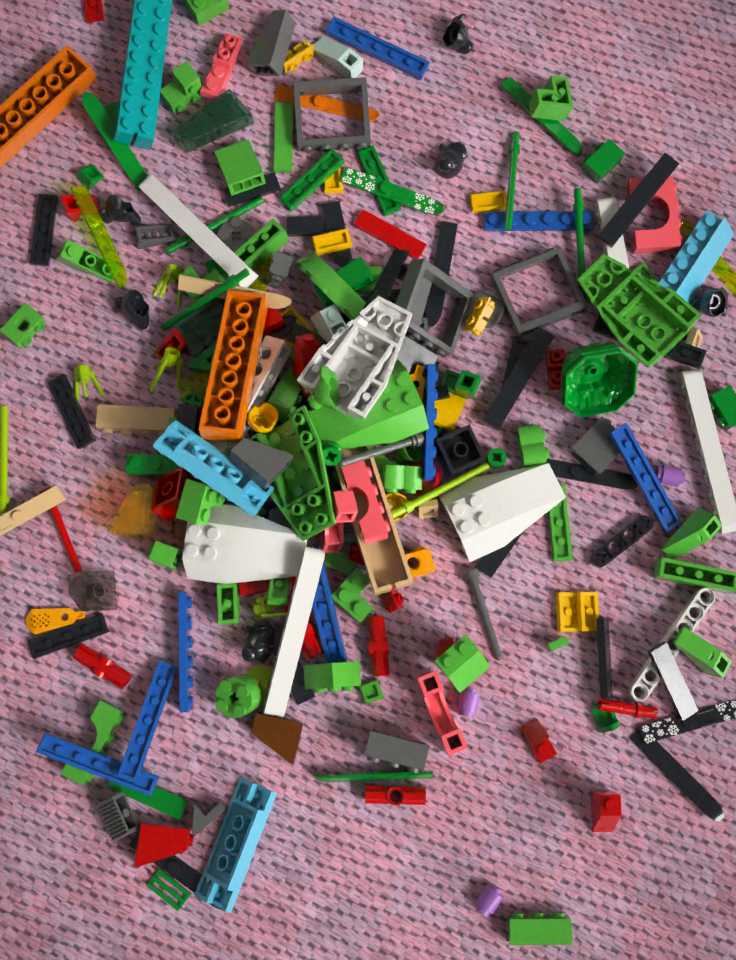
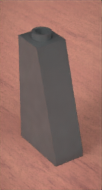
(272, 45)

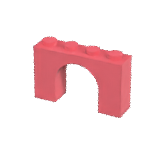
(667, 237)
(447, 731)

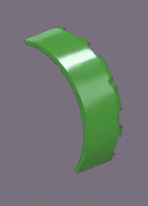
(331, 285)

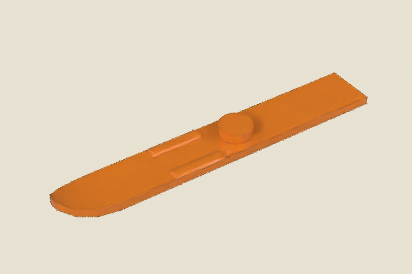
(326, 104)

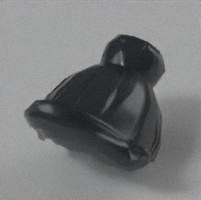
(457, 36)
(450, 159)
(119, 211)
(712, 302)
(134, 308)
(259, 642)

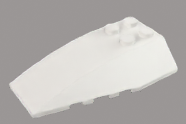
(361, 356)
(500, 506)
(240, 548)

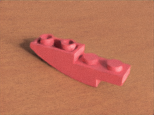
(222, 67)

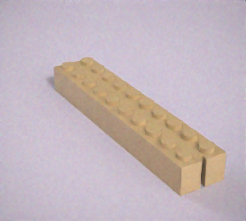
(382, 559)

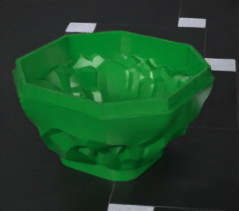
(598, 379)

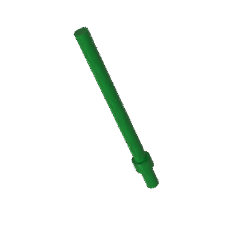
(514, 150)
(578, 208)
(183, 242)
(231, 282)

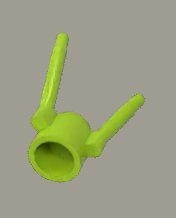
(169, 275)
(170, 359)
(83, 376)
(263, 610)

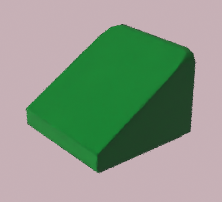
(89, 176)

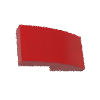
(554, 363)

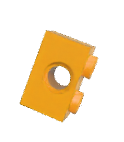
(424, 560)

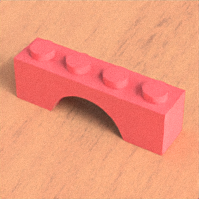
(345, 510)
(372, 525)

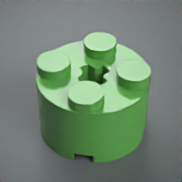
(238, 696)

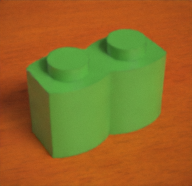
(531, 445)
(401, 477)

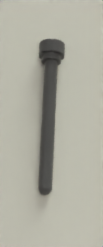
(416, 440)
(473, 578)

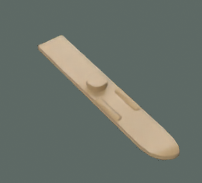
(204, 286)
(30, 509)

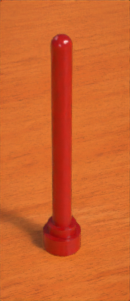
(65, 537)

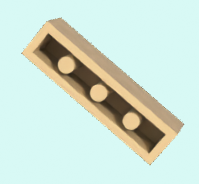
(133, 419)

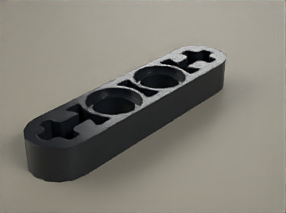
(621, 541)

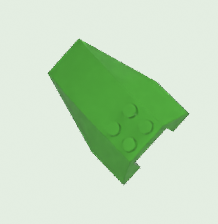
(637, 310)
(391, 419)

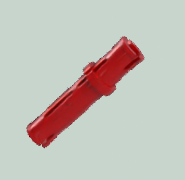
(636, 709)

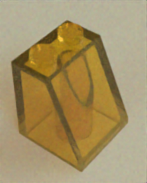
(135, 515)

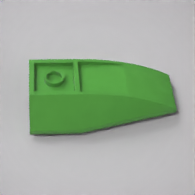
(303, 487)

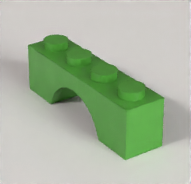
(105, 719)

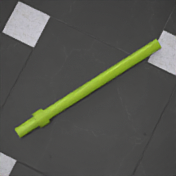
(4, 498)
(409, 506)

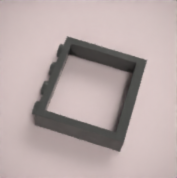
(325, 87)
(422, 268)
(551, 318)

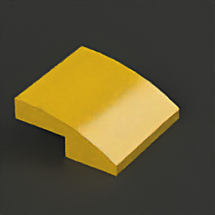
(449, 411)
(577, 606)

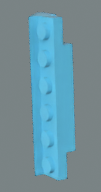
(697, 256)
(211, 467)
(235, 844)

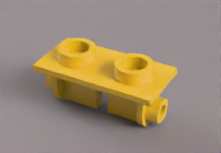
(303, 52)
(482, 308)

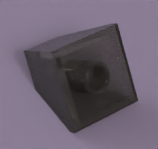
(93, 590)

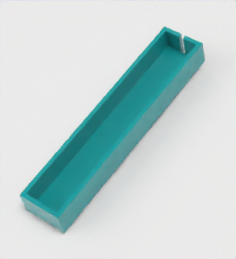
(142, 72)

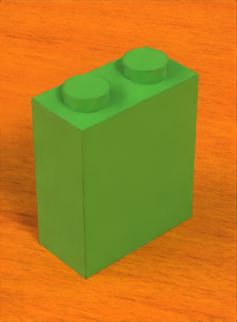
(240, 167)

